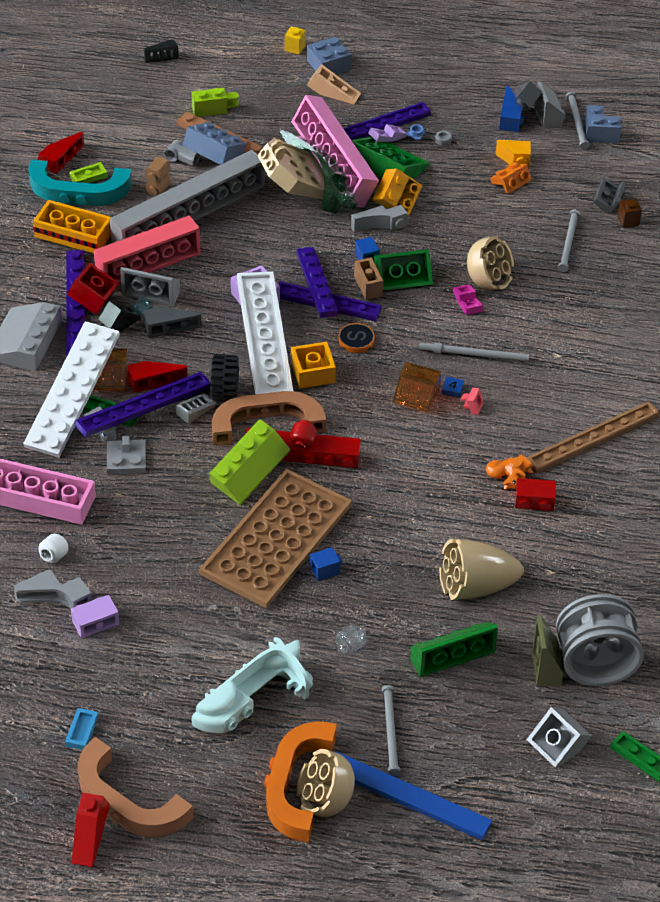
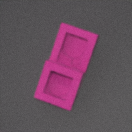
(467, 299)

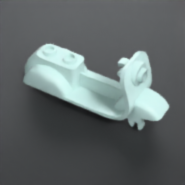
(231, 700)

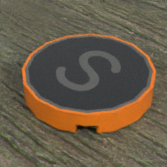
(356, 337)

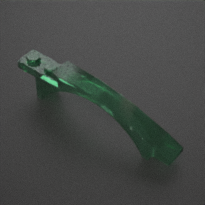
(335, 189)

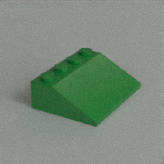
(386, 156)

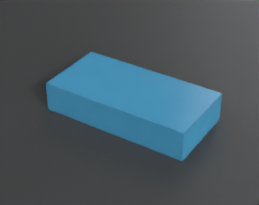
(81, 729)

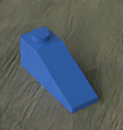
(511, 113)

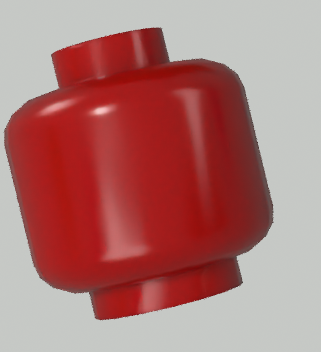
(303, 434)

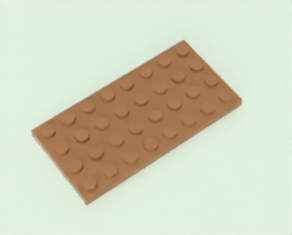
(275, 538)

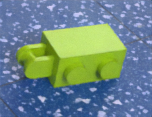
(213, 101)

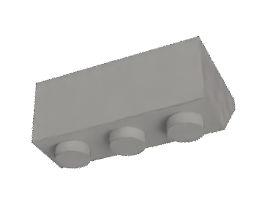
(153, 287)

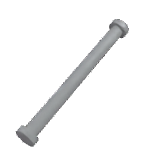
(584, 143)
(574, 215)
(393, 769)

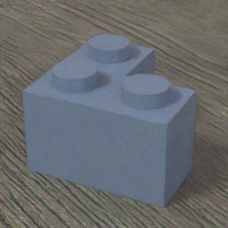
(600, 127)

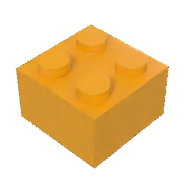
(313, 365)

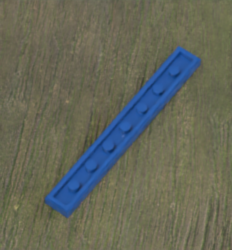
(419, 800)

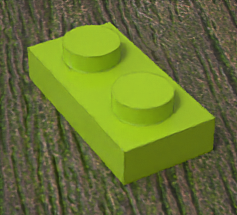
(89, 173)

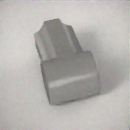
(177, 151)

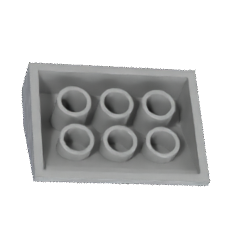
(28, 334)

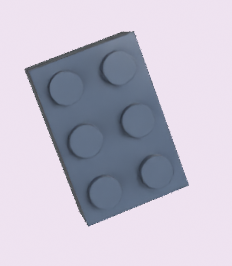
(213, 142)

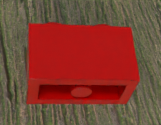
(535, 494)

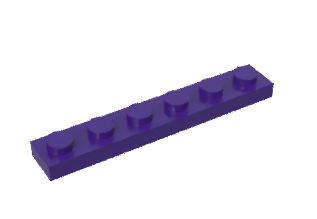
(317, 282)

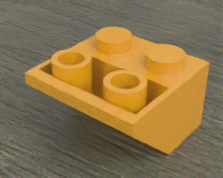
(396, 190)

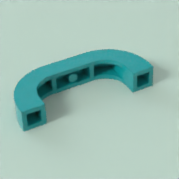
(77, 192)

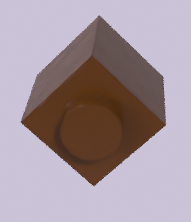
(629, 213)

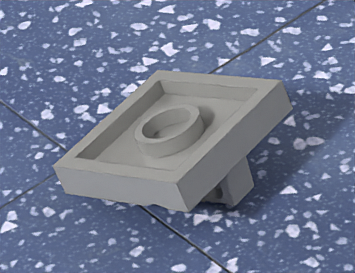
(126, 456)

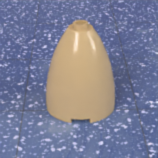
(476, 569)

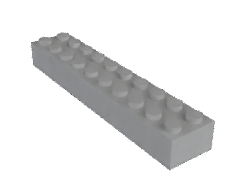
(194, 197)

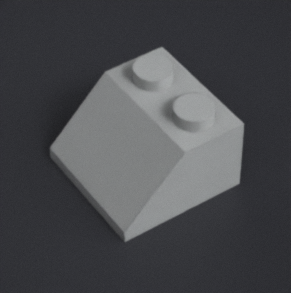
(549, 108)
(558, 736)

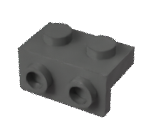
(609, 195)

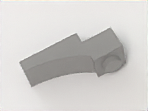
(380, 218)

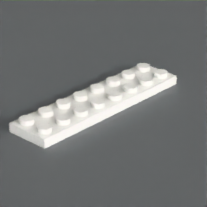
(264, 332)
(71, 389)

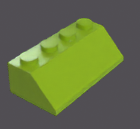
(249, 462)

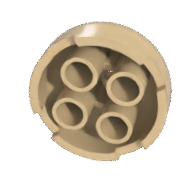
(488, 261)
(334, 779)

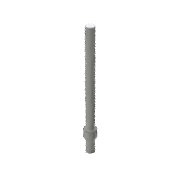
(438, 348)

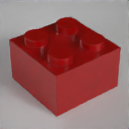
(93, 288)

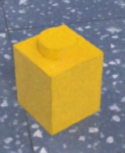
(295, 40)

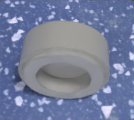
(443, 138)

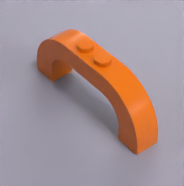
(302, 739)

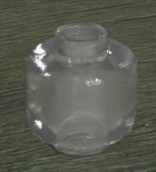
(351, 640)

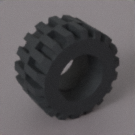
(224, 377)

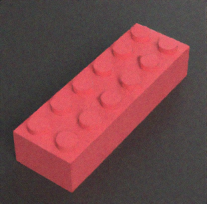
(151, 249)

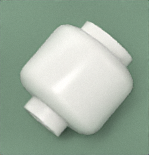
(53, 548)

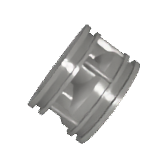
(594, 621)

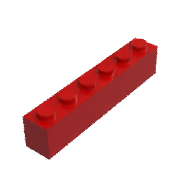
(325, 451)

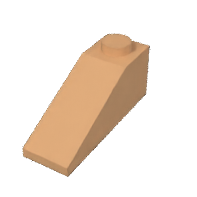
(332, 86)

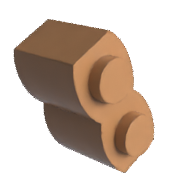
(158, 176)

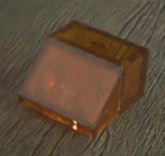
(114, 372)
(417, 386)

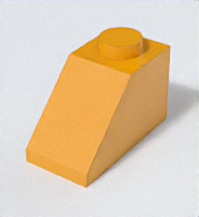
(514, 151)

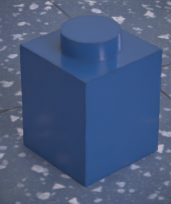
(366, 248)
(325, 564)

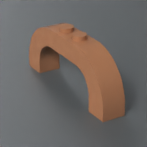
(262, 406)
(122, 811)

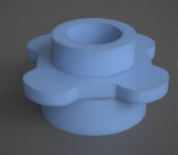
(416, 132)

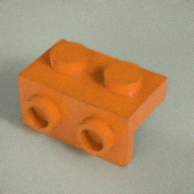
(512, 177)

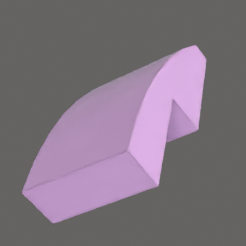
(390, 133)

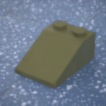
(547, 656)

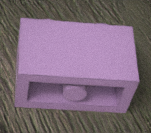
(95, 616)

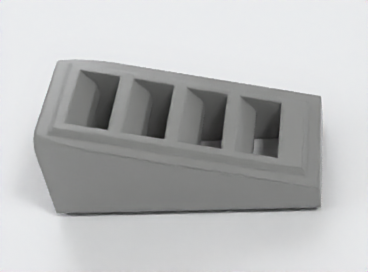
(194, 413)

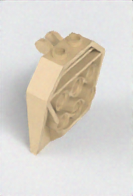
(293, 169)

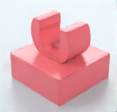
(474, 400)

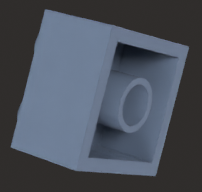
(330, 54)

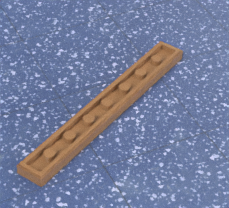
(593, 437)

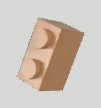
(368, 278)

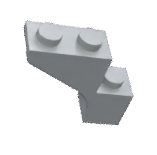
(47, 588)

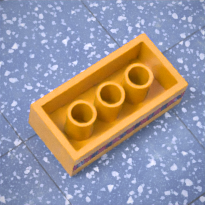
(72, 226)

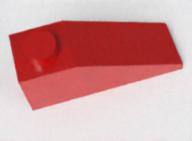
(61, 152)
(152, 375)
(89, 828)

